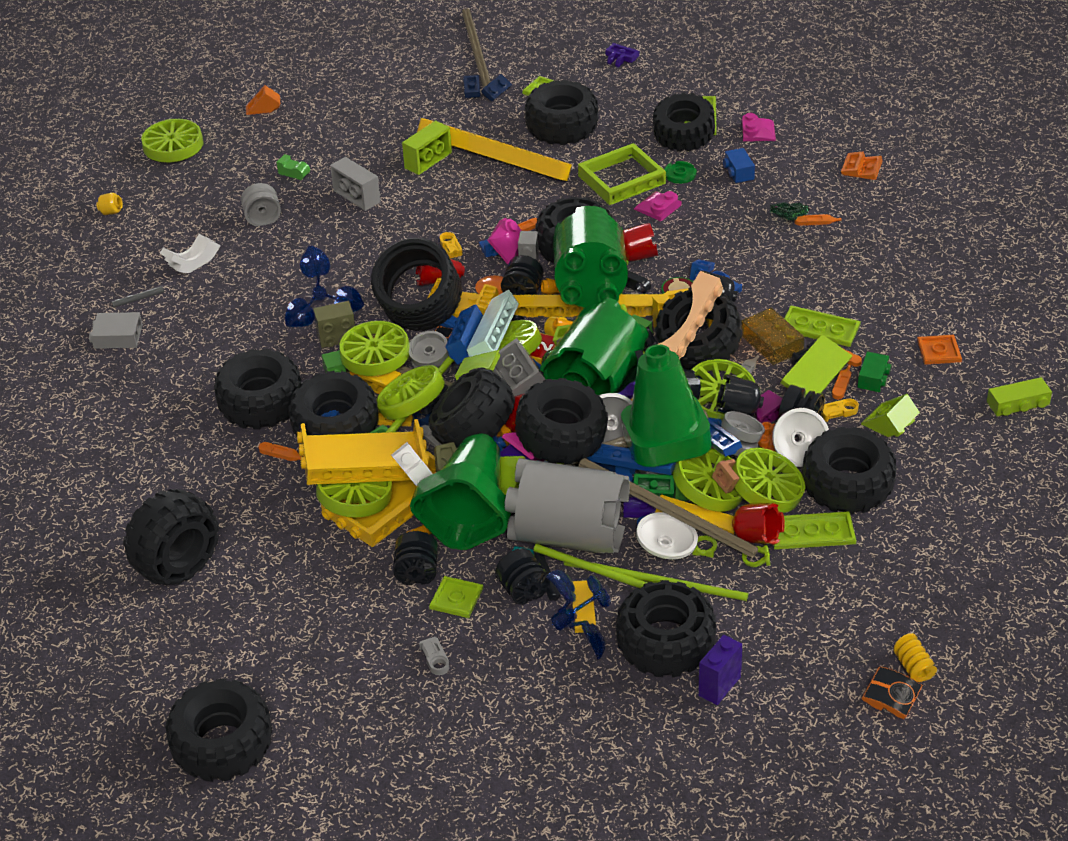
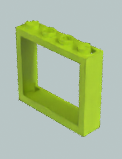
(628, 189)

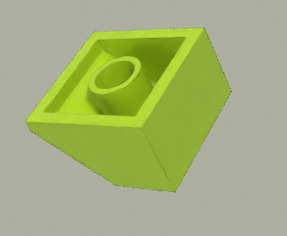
(892, 416)

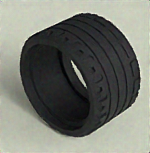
(399, 259)

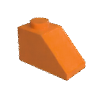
(263, 102)

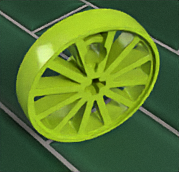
(180, 144)
(525, 332)
(374, 348)
(710, 386)
(410, 392)
(700, 472)
(759, 481)
(355, 494)

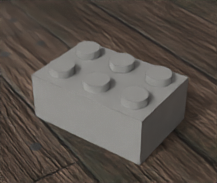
(355, 183)
(518, 368)

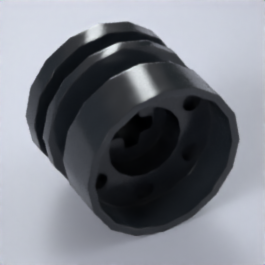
(522, 276)
(796, 397)
(415, 558)
(522, 576)

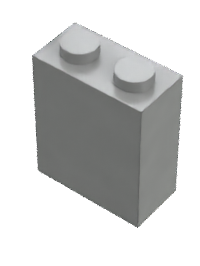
(116, 330)

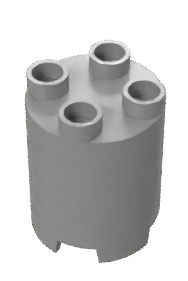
(567, 506)

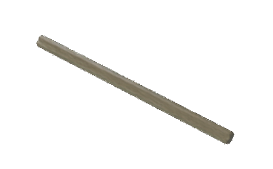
(485, 79)
(683, 515)

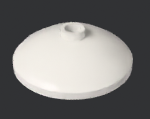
(799, 422)
(666, 536)

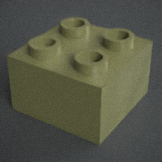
(333, 322)

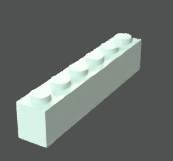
(493, 324)

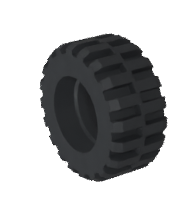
(684, 135)

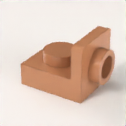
(725, 475)

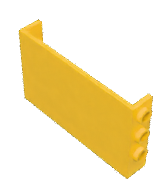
(357, 456)
(378, 526)

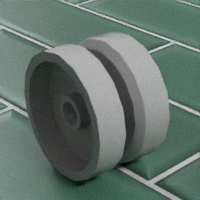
(260, 204)
(428, 349)
(744, 428)

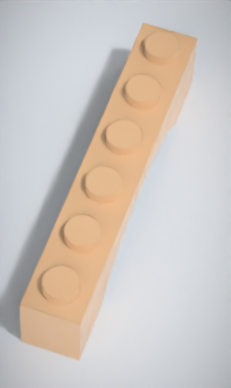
(705, 292)

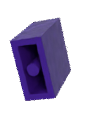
(720, 669)

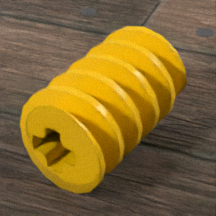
(914, 658)

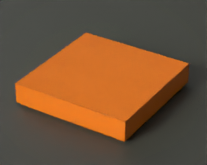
(939, 349)

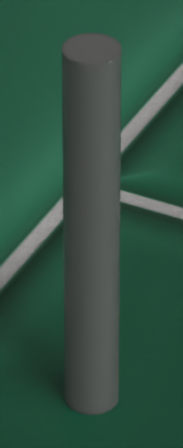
(138, 296)

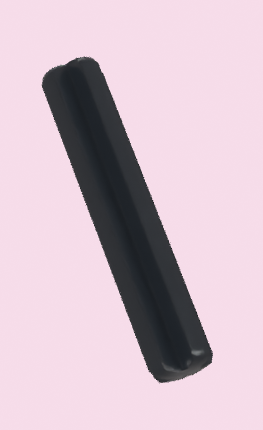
(552, 592)

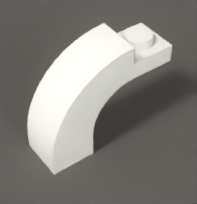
(197, 255)
(411, 463)

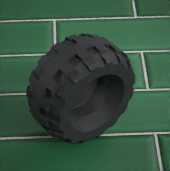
(561, 112)
(554, 214)
(716, 342)
(256, 388)
(334, 392)
(472, 406)
(561, 421)
(851, 451)
(171, 537)
(665, 649)
(214, 706)

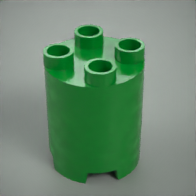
(589, 257)
(597, 348)

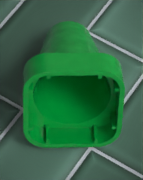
(664, 416)
(464, 498)

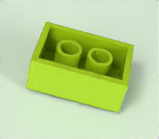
(426, 147)

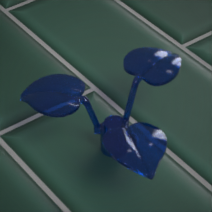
(312, 264)
(567, 616)

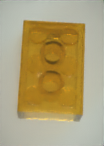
(772, 336)

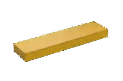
(717, 518)

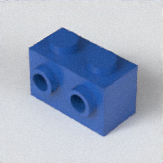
(739, 165)

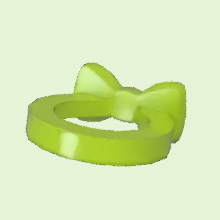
(708, 553)
(766, 559)

